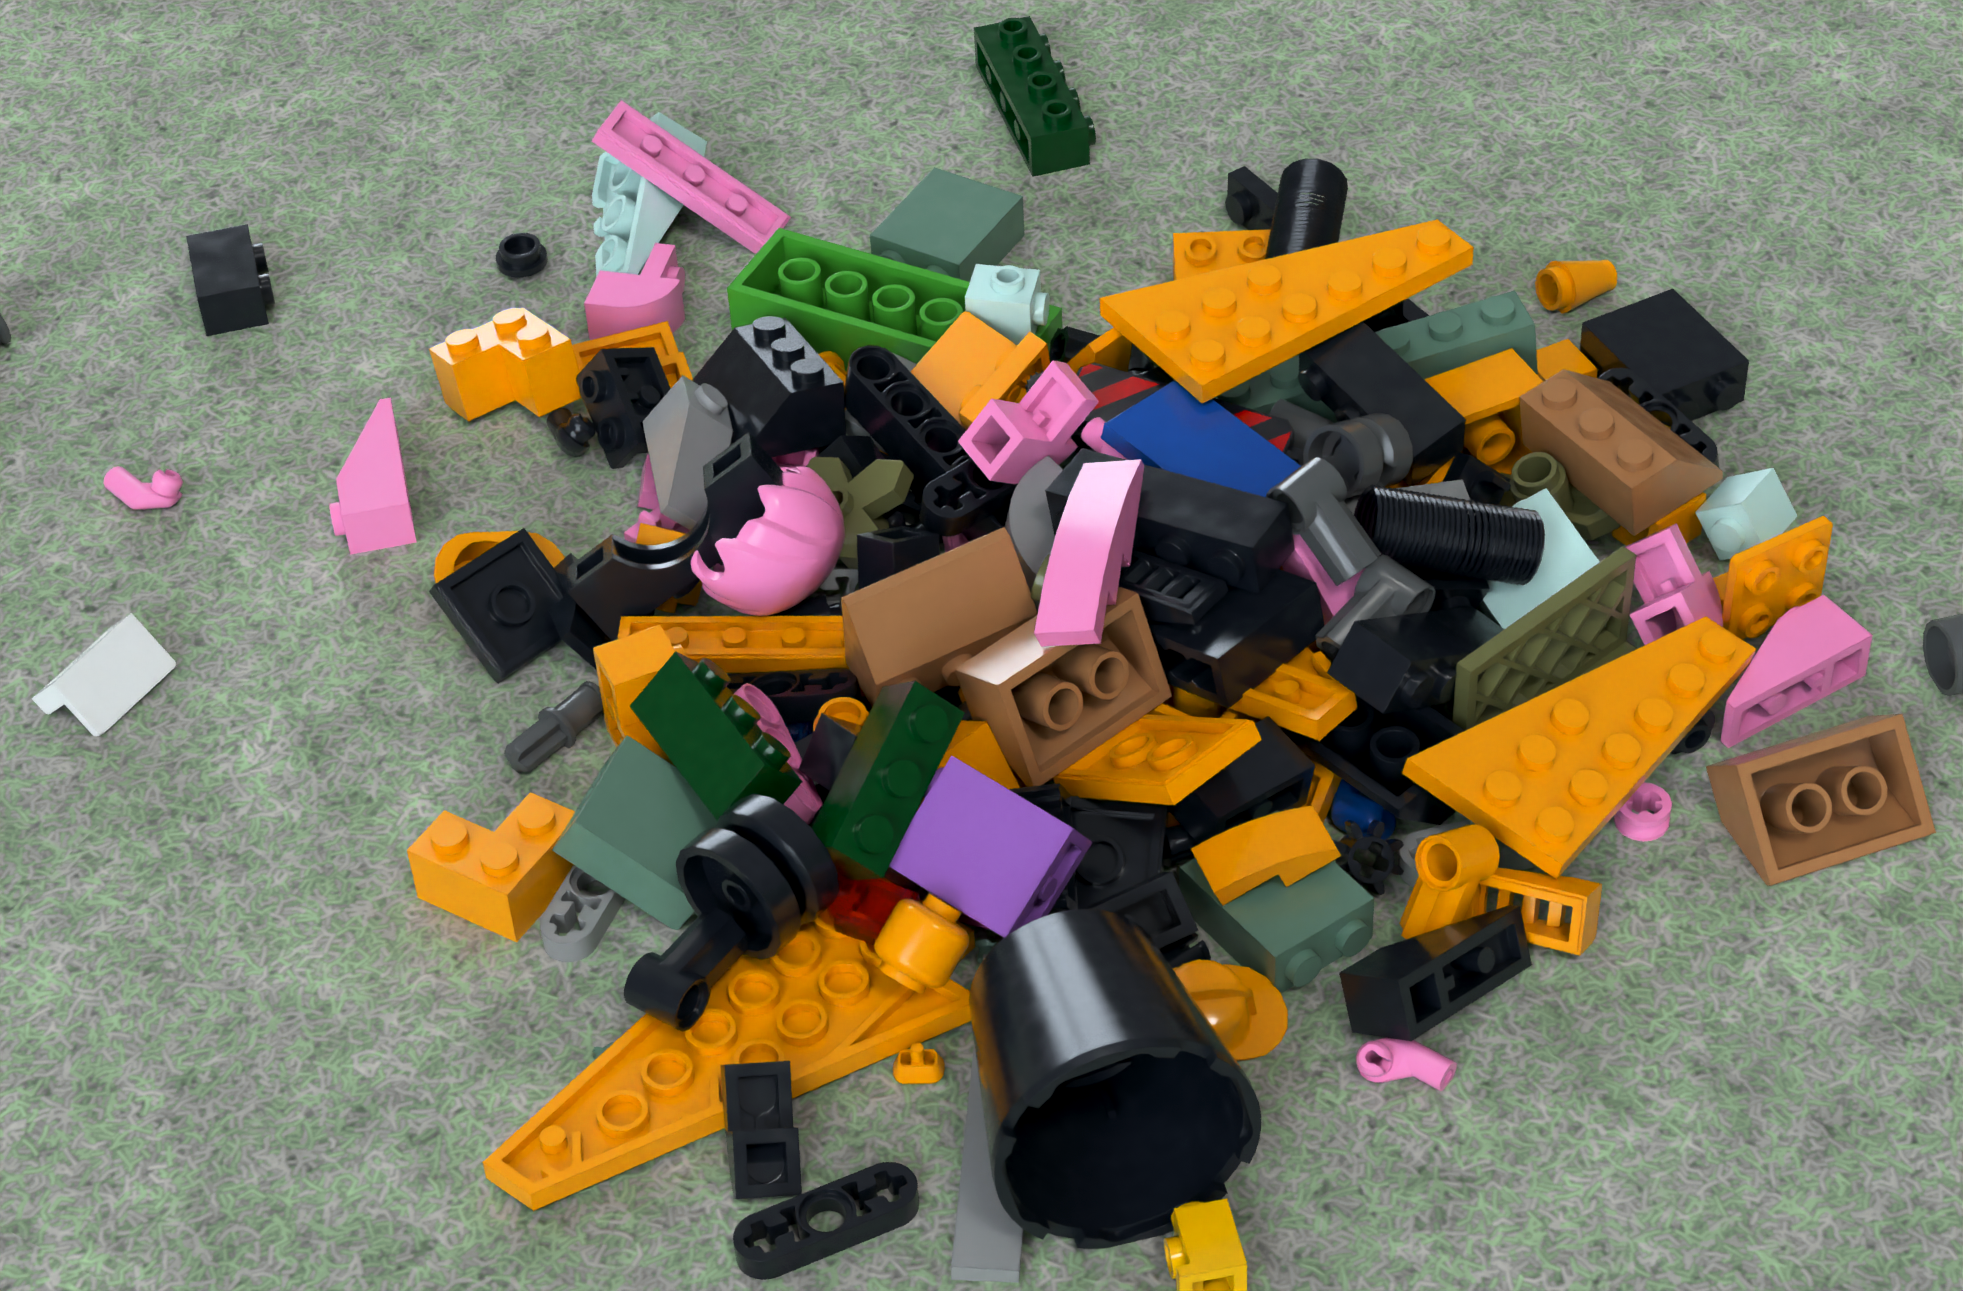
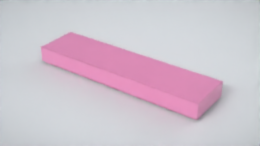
(689, 177)

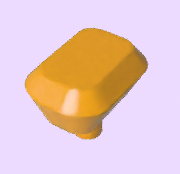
(918, 1065)

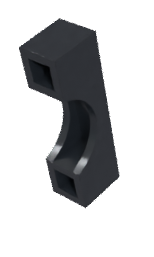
(637, 578)

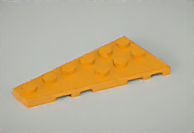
(1255, 315)
(1575, 755)

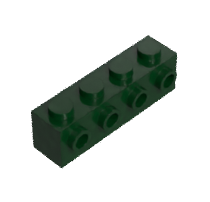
(1033, 96)

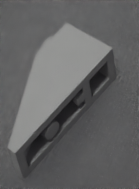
(681, 437)

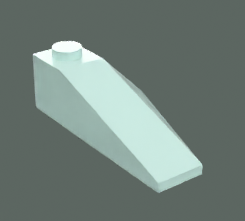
(633, 207)

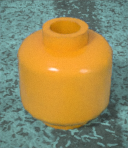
(921, 943)

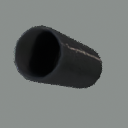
(1307, 225)
(1435, 534)

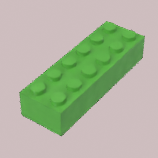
(851, 297)

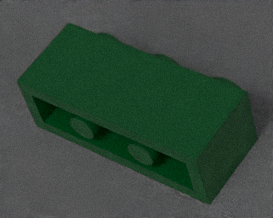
(713, 735)
(885, 778)

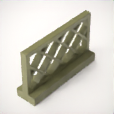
(1557, 643)

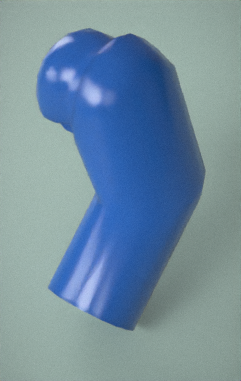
(1352, 806)

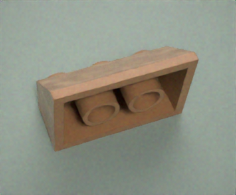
(1613, 449)
(935, 615)
(1068, 699)
(1823, 797)

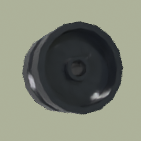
(760, 870)

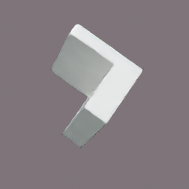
(108, 676)

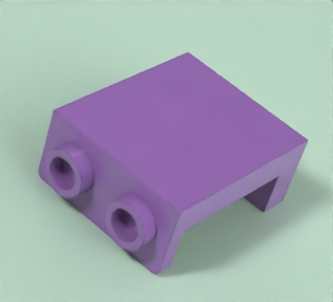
(988, 849)

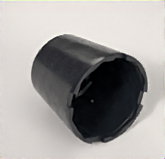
(1102, 1082)

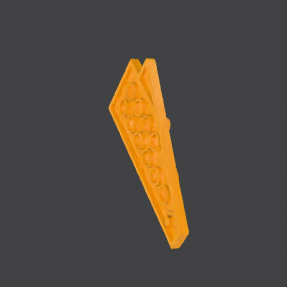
(662, 1086)

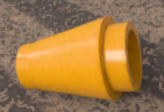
(1573, 283)

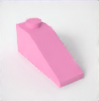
(373, 488)
(1800, 662)

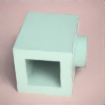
(1008, 300)
(1745, 512)

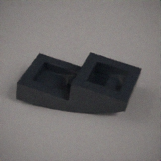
(573, 622)
(760, 1130)

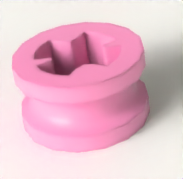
(1645, 825)

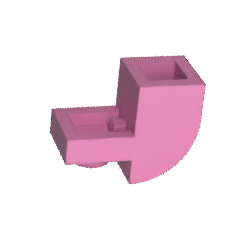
(634, 301)
(1015, 436)
(1670, 586)

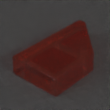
(865, 906)

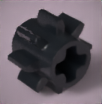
(1372, 841)

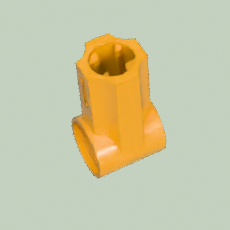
(1449, 873)

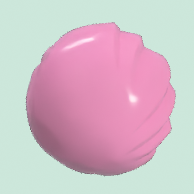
(781, 554)

